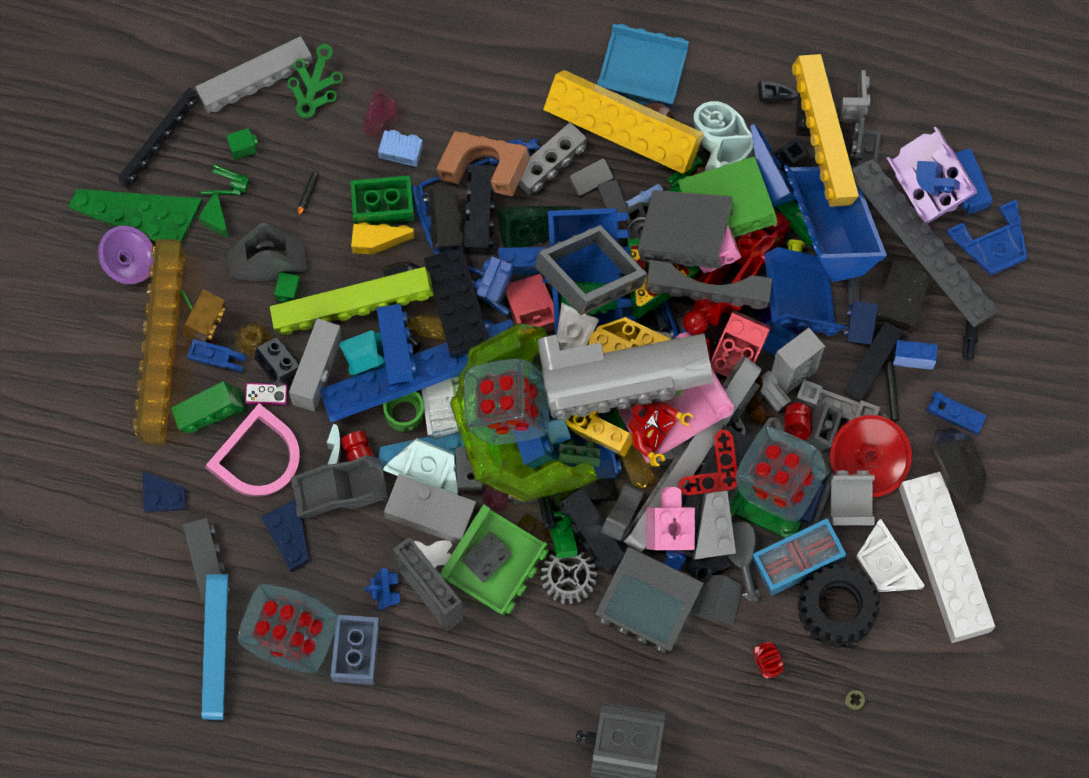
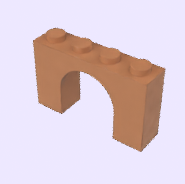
(465, 148)

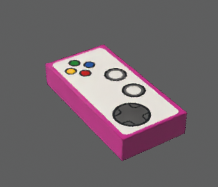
(265, 394)

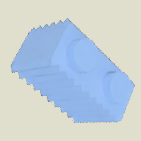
(400, 148)

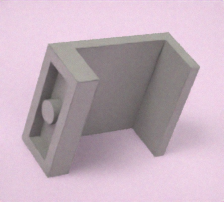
(851, 498)

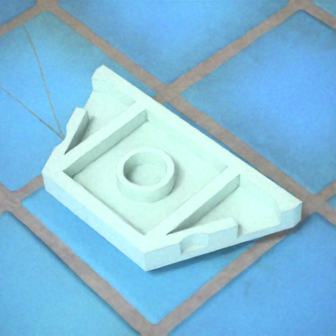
(426, 464)

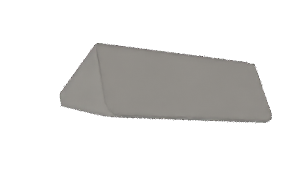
(591, 177)

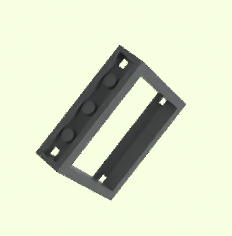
(570, 291)
(428, 584)

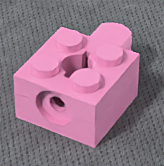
(668, 518)

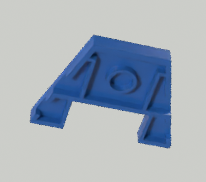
(997, 249)

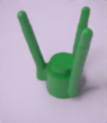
(238, 182)

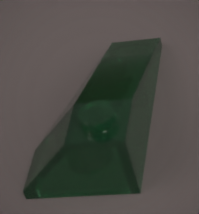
(526, 224)

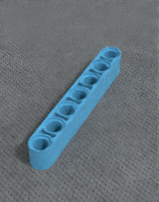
(215, 647)

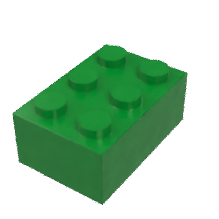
(382, 200)

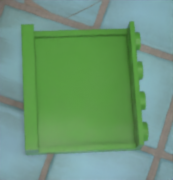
(746, 187)
(510, 578)

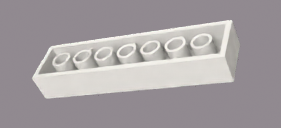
(946, 557)

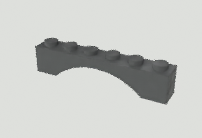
(667, 279)

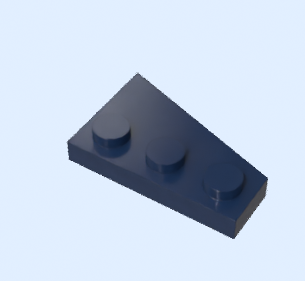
(288, 534)

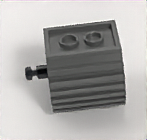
(625, 742)

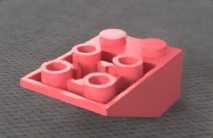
(531, 303)
(740, 338)

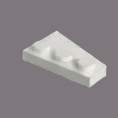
(574, 328)

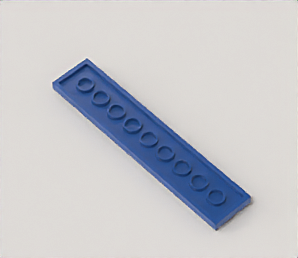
(373, 387)

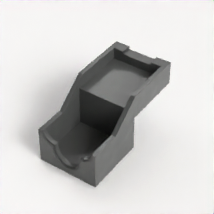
(339, 485)

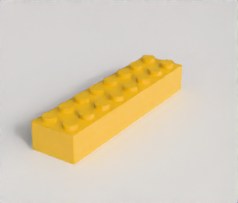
(623, 121)

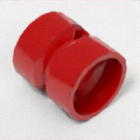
(797, 420)
(356, 445)

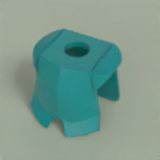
(363, 352)

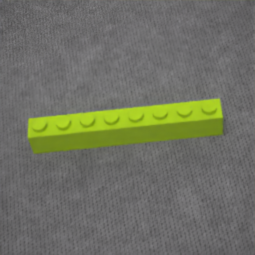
(351, 301)

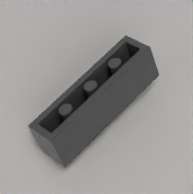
(203, 552)

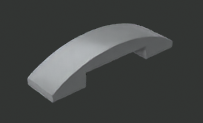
(814, 395)

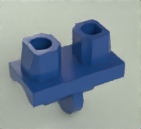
(380, 588)

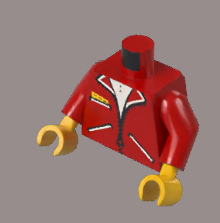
(651, 426)

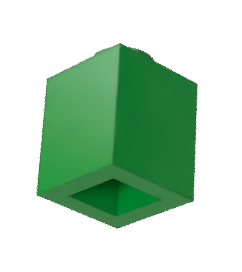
(242, 143)
(287, 288)

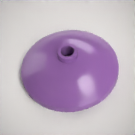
(132, 247)

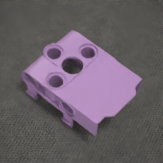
(933, 149)

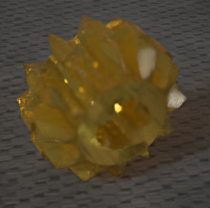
(245, 334)

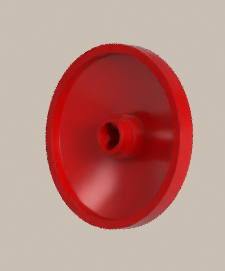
(875, 446)

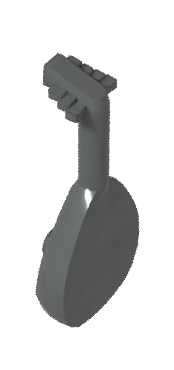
(745, 545)

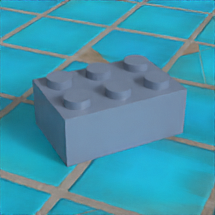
(355, 649)

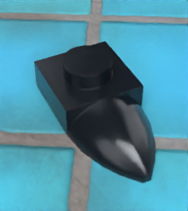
(774, 92)

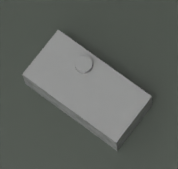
(797, 360)
(315, 365)
(429, 509)

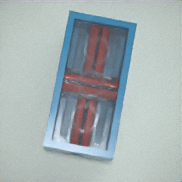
(798, 556)

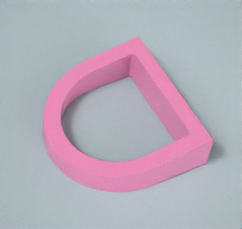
(249, 490)

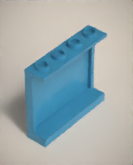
(643, 65)

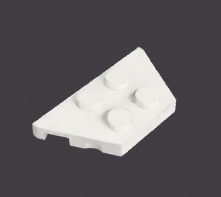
(886, 562)

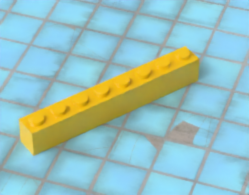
(825, 130)

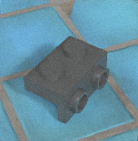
(486, 556)

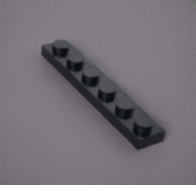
(155, 141)

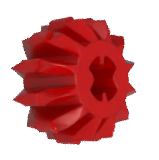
(768, 659)

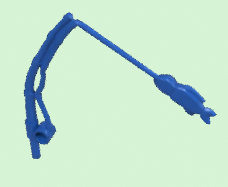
(421, 207)

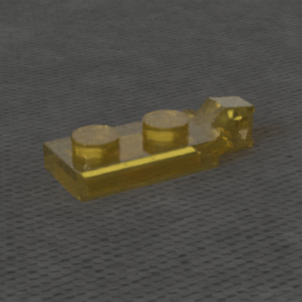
(427, 326)

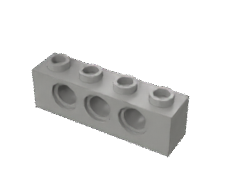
(567, 136)

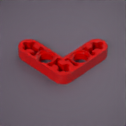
(716, 476)

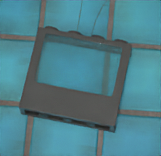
(648, 600)

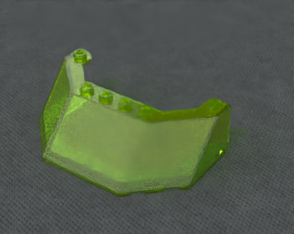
(502, 463)

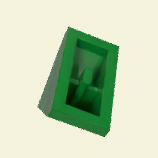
(213, 217)

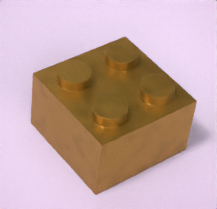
(203, 317)

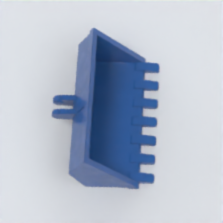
(840, 234)
(589, 262)

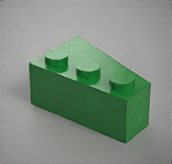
(209, 407)

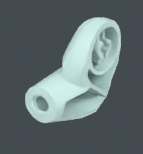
(724, 134)

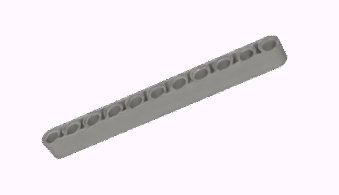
(692, 451)

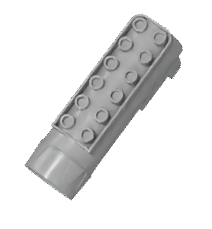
(591, 380)

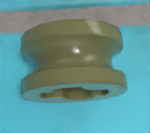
(861, 701)

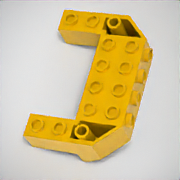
(613, 337)

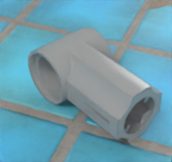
(773, 393)

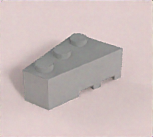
(715, 527)

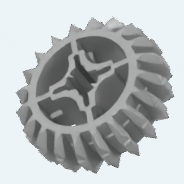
(574, 582)

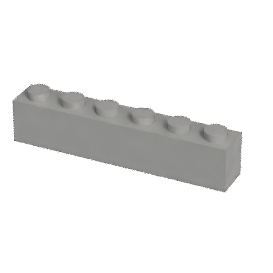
(253, 75)

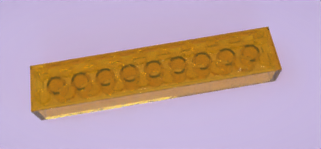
(159, 342)

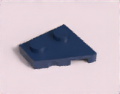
(162, 494)

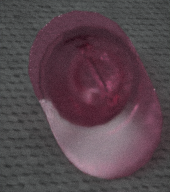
(381, 111)

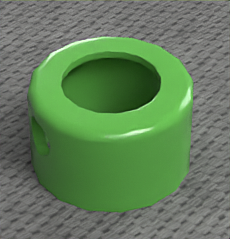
(413, 398)

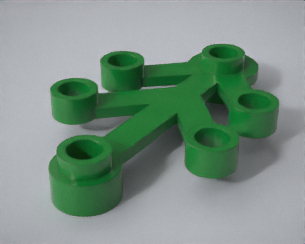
(313, 84)

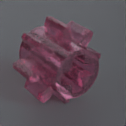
(494, 498)

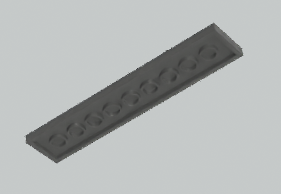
(923, 243)

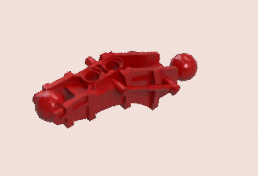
(752, 249)

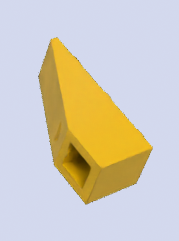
(374, 239)

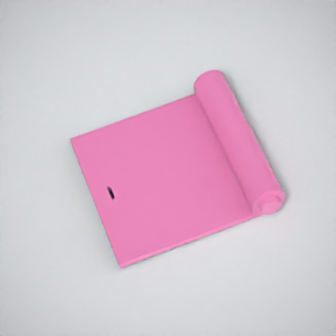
(705, 403)

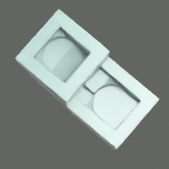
(334, 444)

